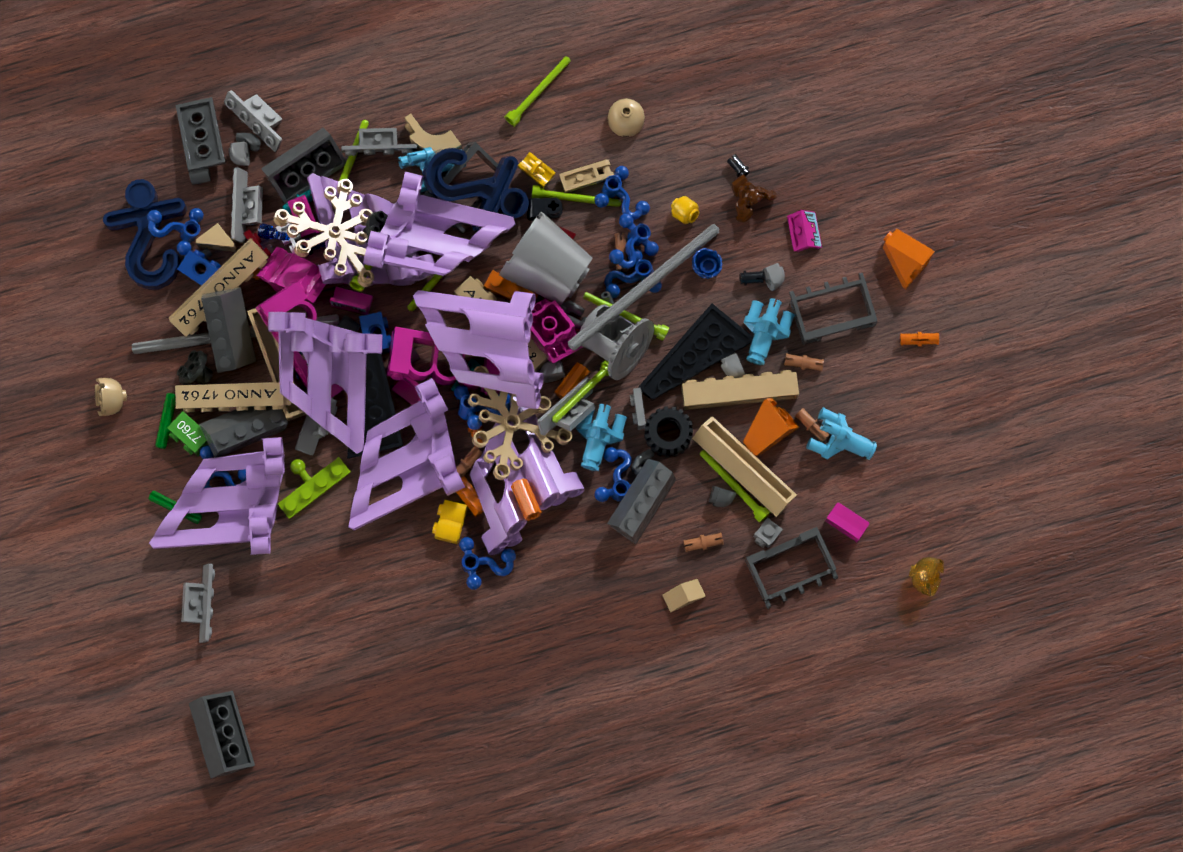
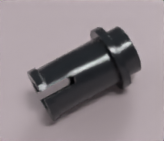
(738, 167)
(751, 277)

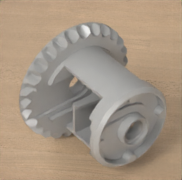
(619, 342)

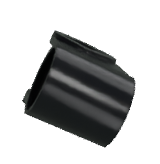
(544, 205)

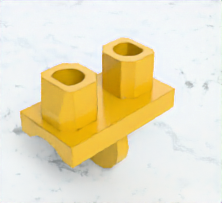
(536, 169)

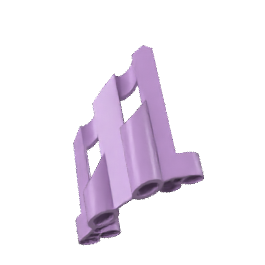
(419, 224)
(388, 273)
(496, 332)
(332, 358)
(422, 464)
(544, 476)
(244, 510)

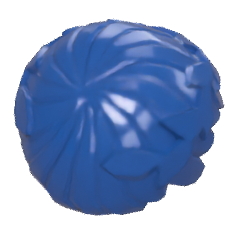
(707, 263)

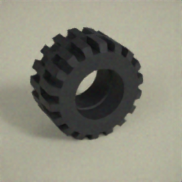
(668, 416)

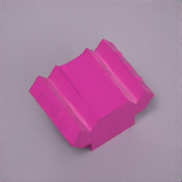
(286, 268)
(552, 330)

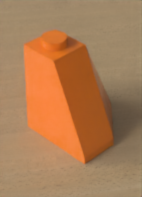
(906, 256)
(769, 427)

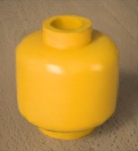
(685, 210)

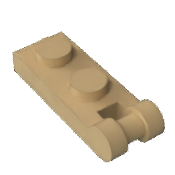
(585, 176)

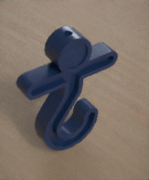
(493, 191)
(142, 199)

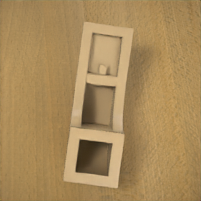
(427, 140)

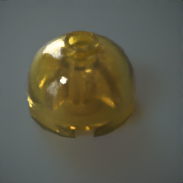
(926, 575)

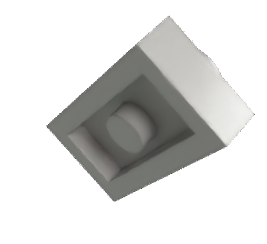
(638, 416)

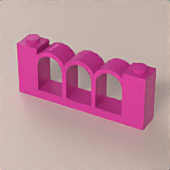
(282, 302)
(400, 359)

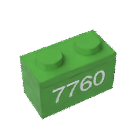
(188, 432)

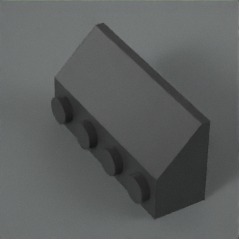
(313, 155)
(228, 329)
(242, 429)
(642, 500)
(221, 734)

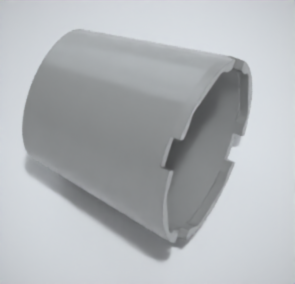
(547, 261)

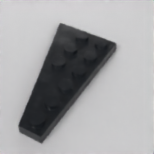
(702, 346)
(377, 403)

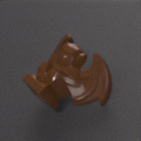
(748, 196)

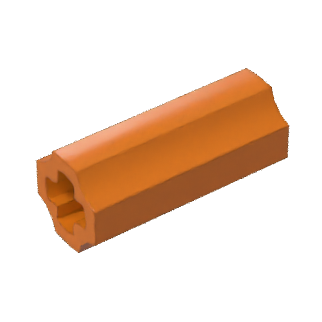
(574, 377)
(470, 498)
(526, 499)

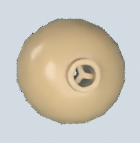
(626, 117)
(109, 396)

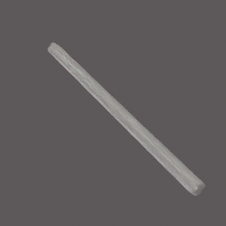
(643, 287)
(200, 339)

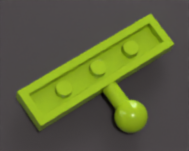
(313, 487)

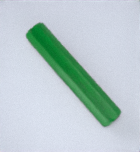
(166, 420)
(169, 504)

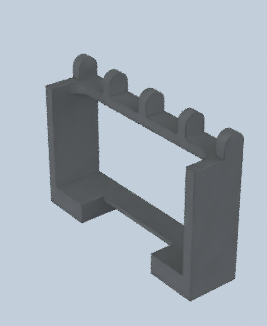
(470, 149)
(860, 323)
(802, 538)

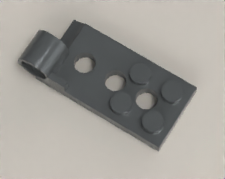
(197, 163)

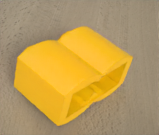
(450, 521)

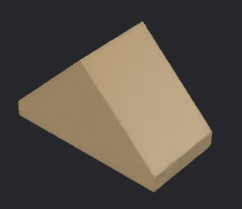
(216, 240)
(683, 595)

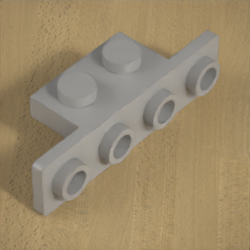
(257, 117)
(378, 140)
(246, 205)
(573, 417)
(311, 432)
(197, 603)

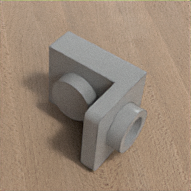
(767, 533)

